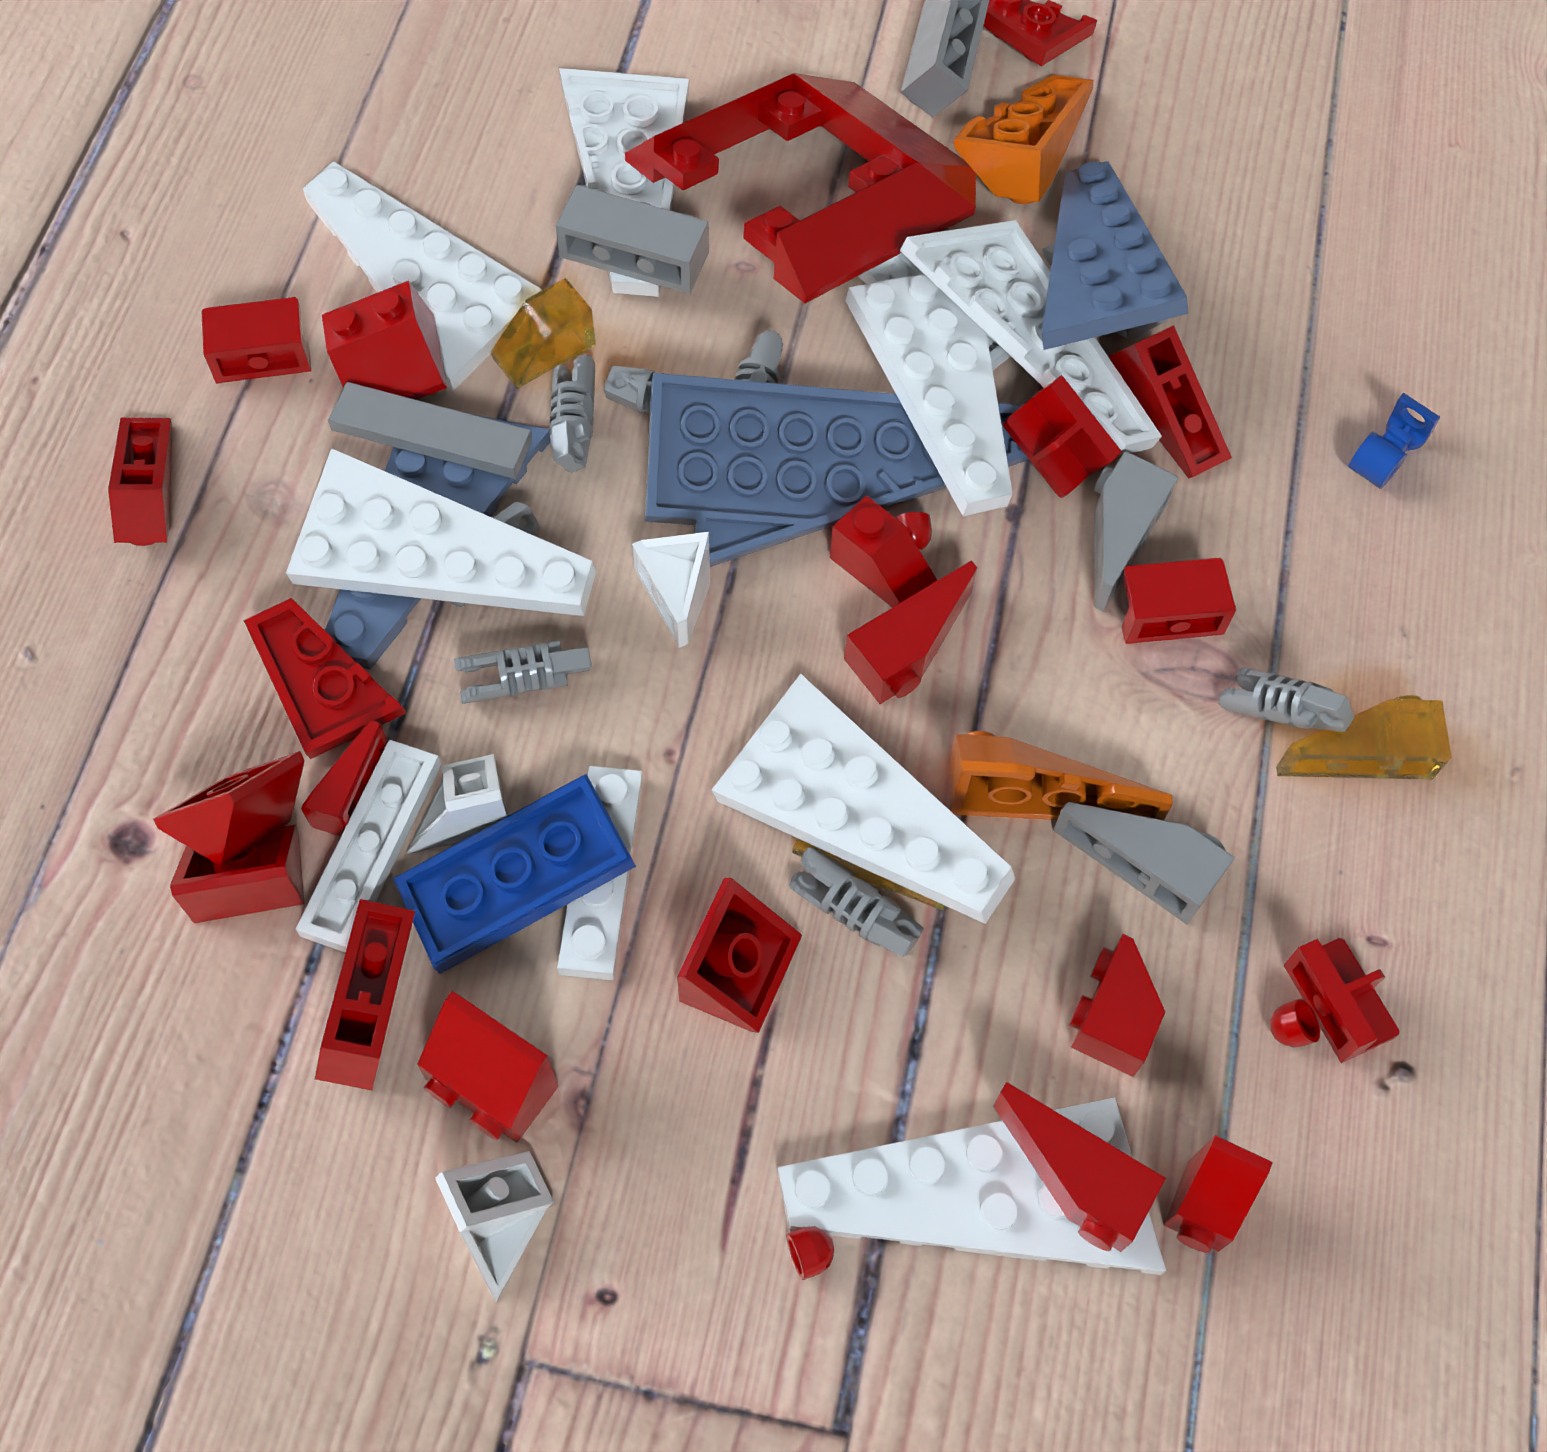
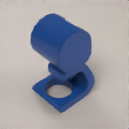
(1383, 455)

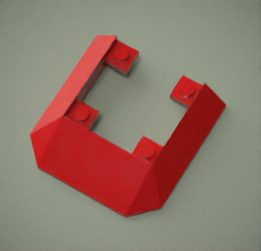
(902, 191)

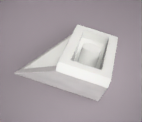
(676, 578)
(463, 804)
(496, 1211)

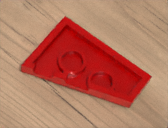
(1036, 28)
(316, 680)

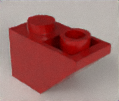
(1123, 1012)

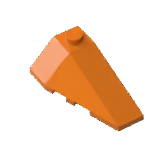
(1025, 140)
(1023, 781)

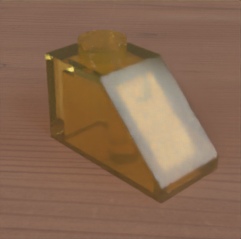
(545, 333)

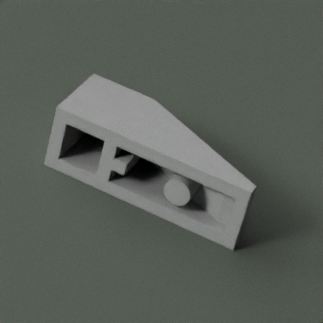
(1125, 515)
(1153, 855)

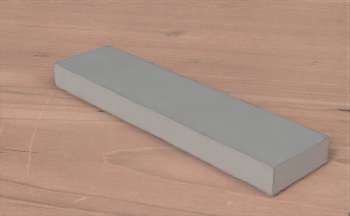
(430, 430)

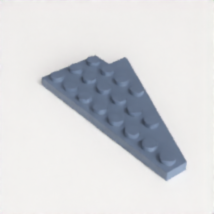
(779, 458)

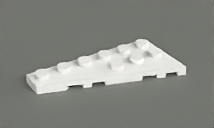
(613, 116)
(393, 244)
(1004, 290)
(944, 382)
(409, 542)
(843, 793)
(961, 1193)

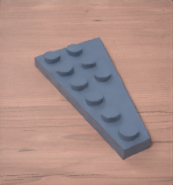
(1104, 263)
(369, 622)

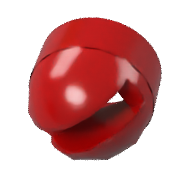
(918, 526)
(1295, 1024)
(810, 1250)

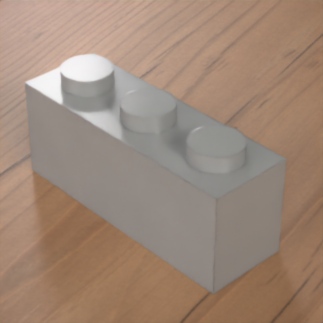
(943, 53)
(633, 238)

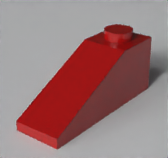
(1174, 401)
(141, 481)
(901, 643)
(364, 995)
(1086, 1176)

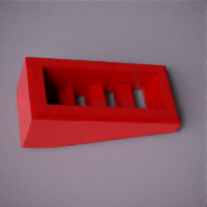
(339, 791)

